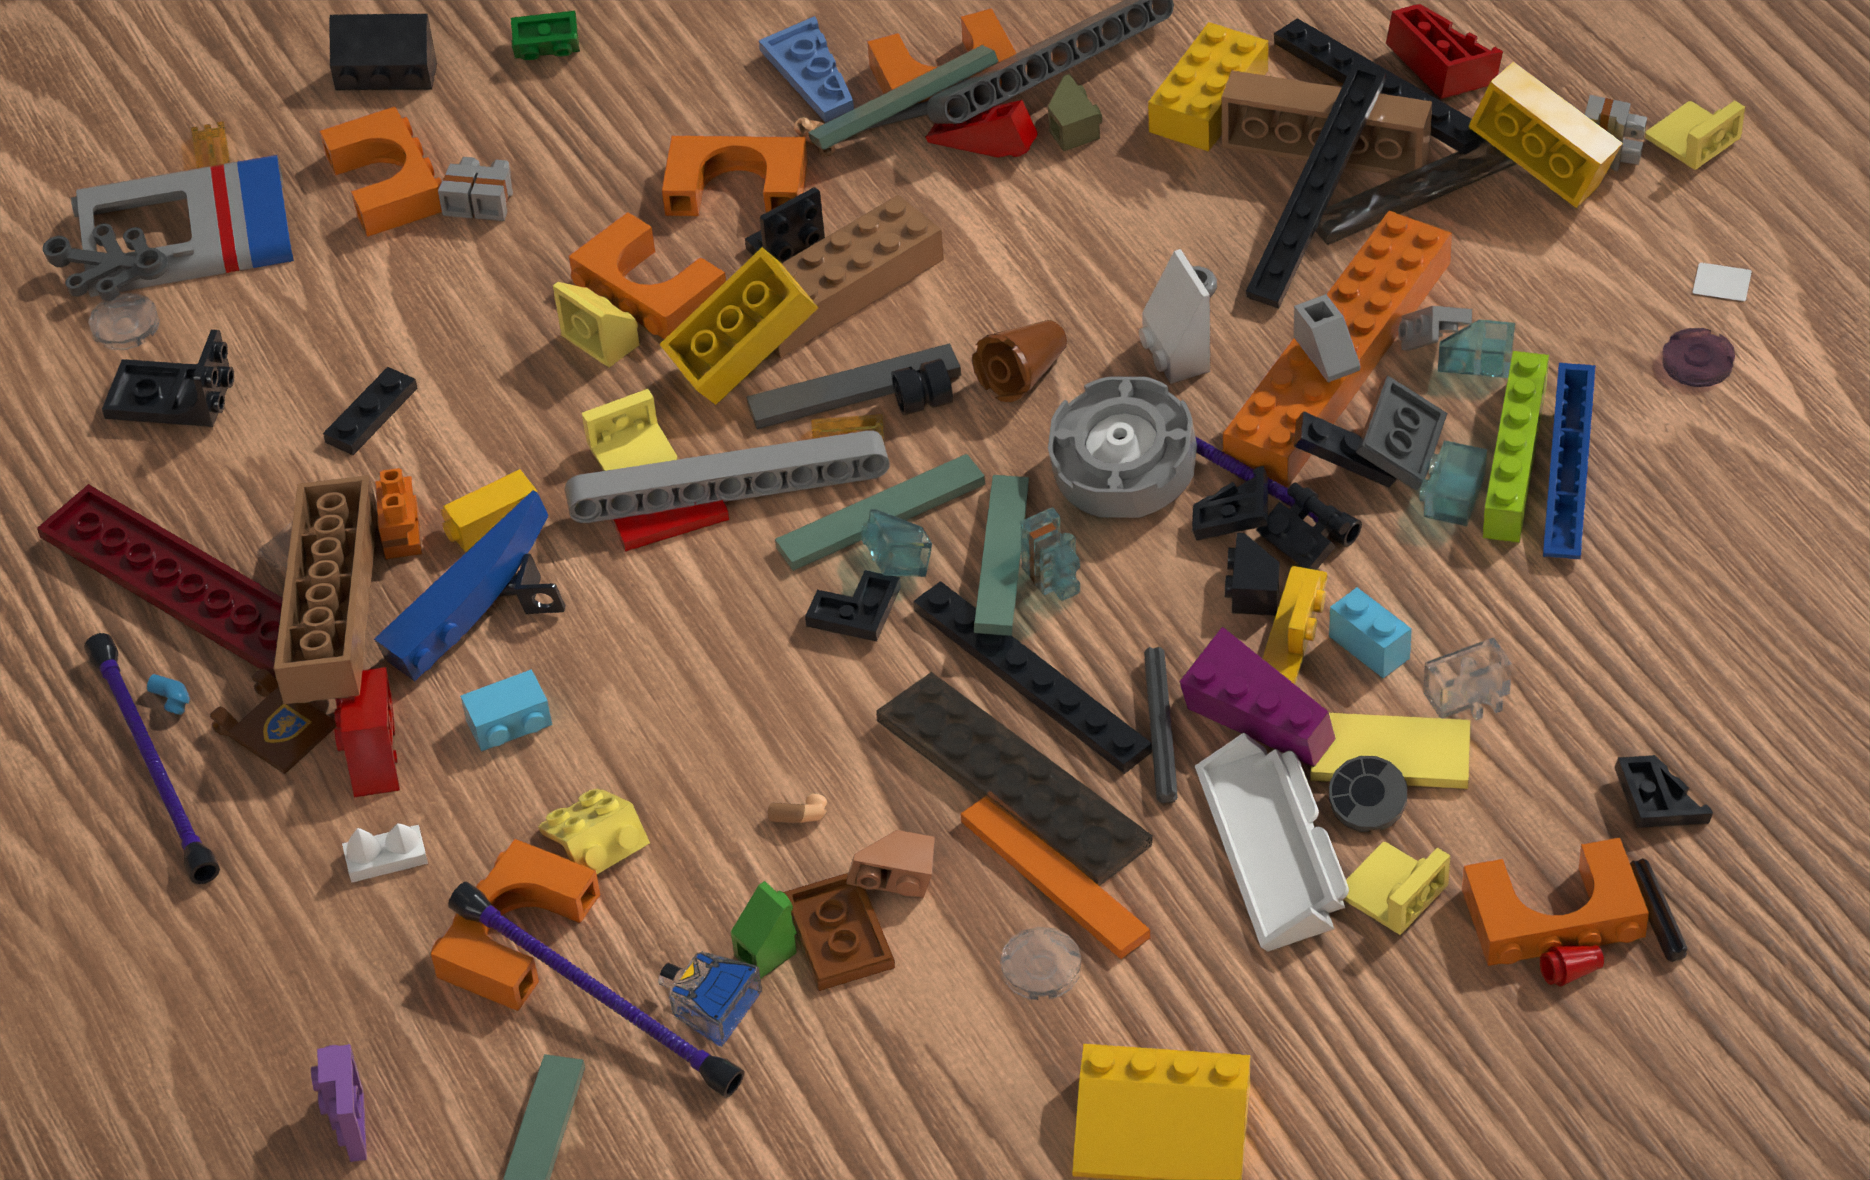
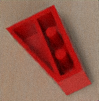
(1439, 54)
(366, 735)

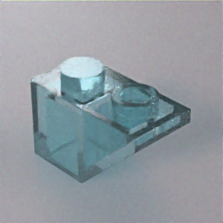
(1479, 349)
(896, 545)

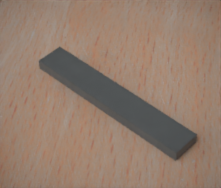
(840, 388)

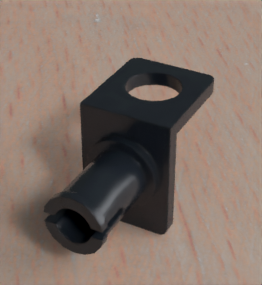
(526, 586)

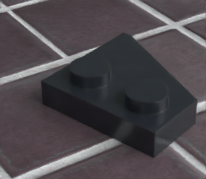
(1233, 508)
(1657, 795)

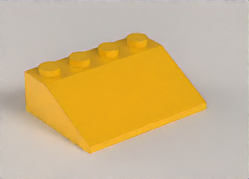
(1160, 1114)

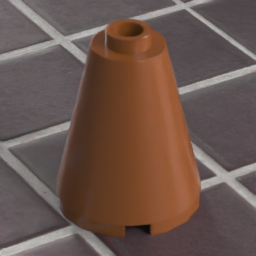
(1017, 358)

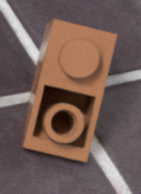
(895, 864)

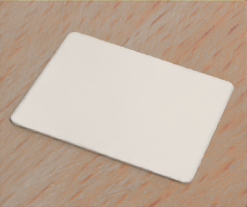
(1722, 281)

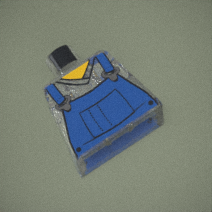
(711, 993)

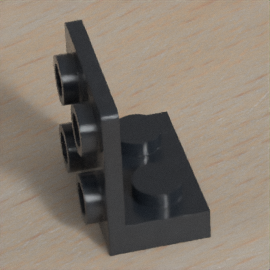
(790, 227)

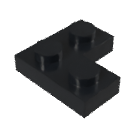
(857, 615)

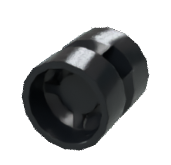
(924, 386)

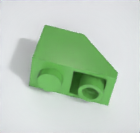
(765, 930)

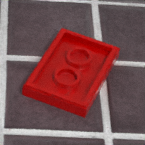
(658, 526)

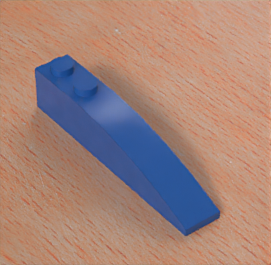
(1569, 461)
(462, 592)

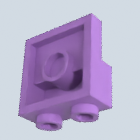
(341, 1097)

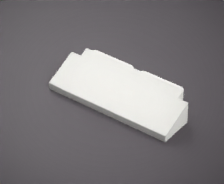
(1269, 835)

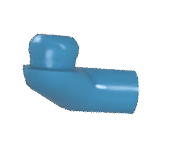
(172, 689)

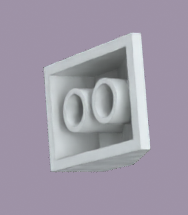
(1178, 322)

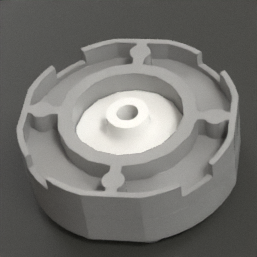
(1122, 447)

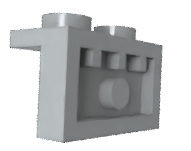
(1429, 324)

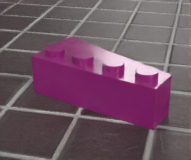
(1255, 699)

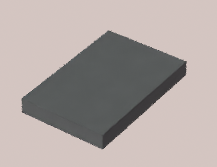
(1401, 433)

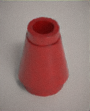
(1568, 963)

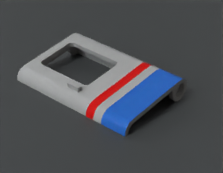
(233, 217)

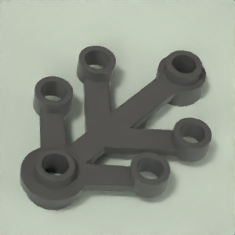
(147, 264)

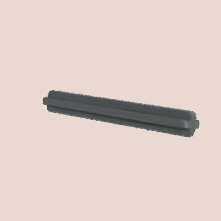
(1160, 725)

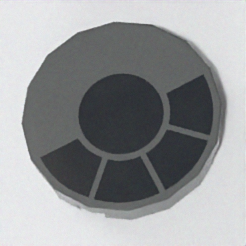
(1368, 793)

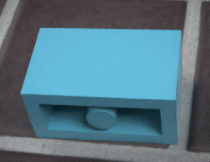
(1370, 632)
(506, 710)

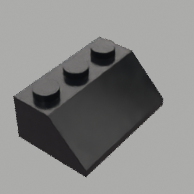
(381, 52)

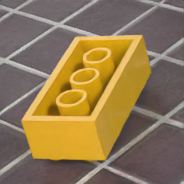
(1190, 98)
(1544, 134)
(738, 326)

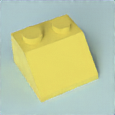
(595, 323)

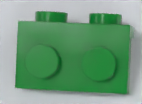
(545, 35)

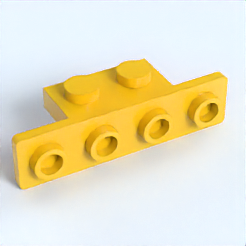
(1295, 620)

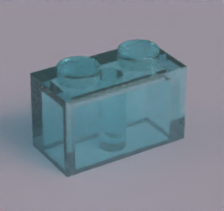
(1453, 483)

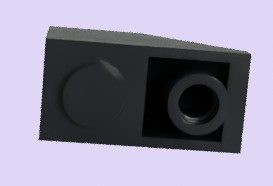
(1254, 578)

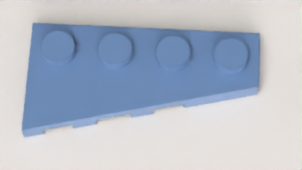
(808, 66)

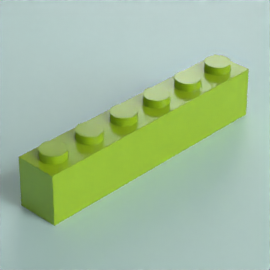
(1515, 447)

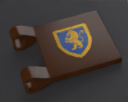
(273, 729)

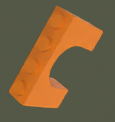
(895, 66)
(384, 139)
(699, 159)
(658, 307)
(519, 879)
(1516, 933)

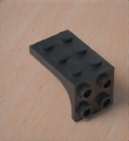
(172, 390)

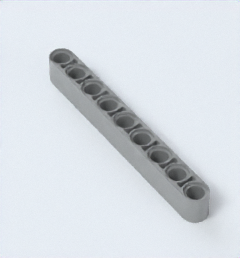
(726, 476)

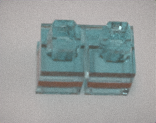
(1049, 555)

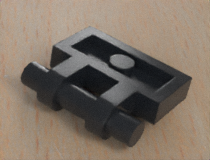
(1295, 537)

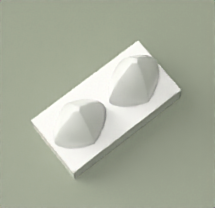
(384, 853)

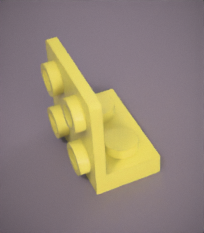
(1696, 134)
(1396, 886)

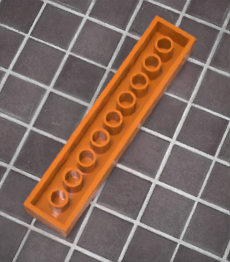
(1373, 292)

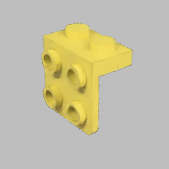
(626, 433)
(596, 829)

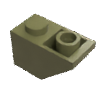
(1072, 115)

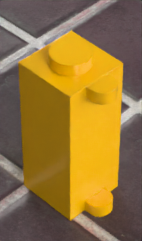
(479, 511)

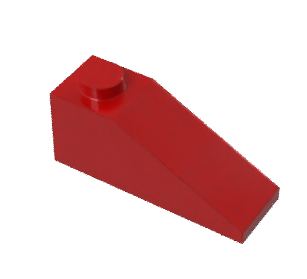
(994, 133)

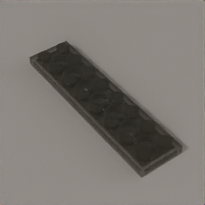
(1014, 777)

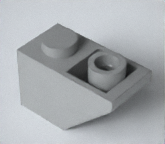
(1325, 338)

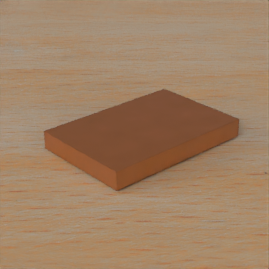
(838, 932)

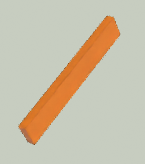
(1057, 878)

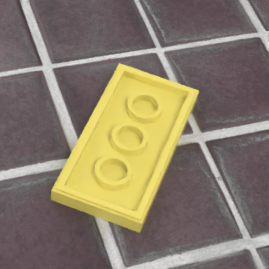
(1423, 749)

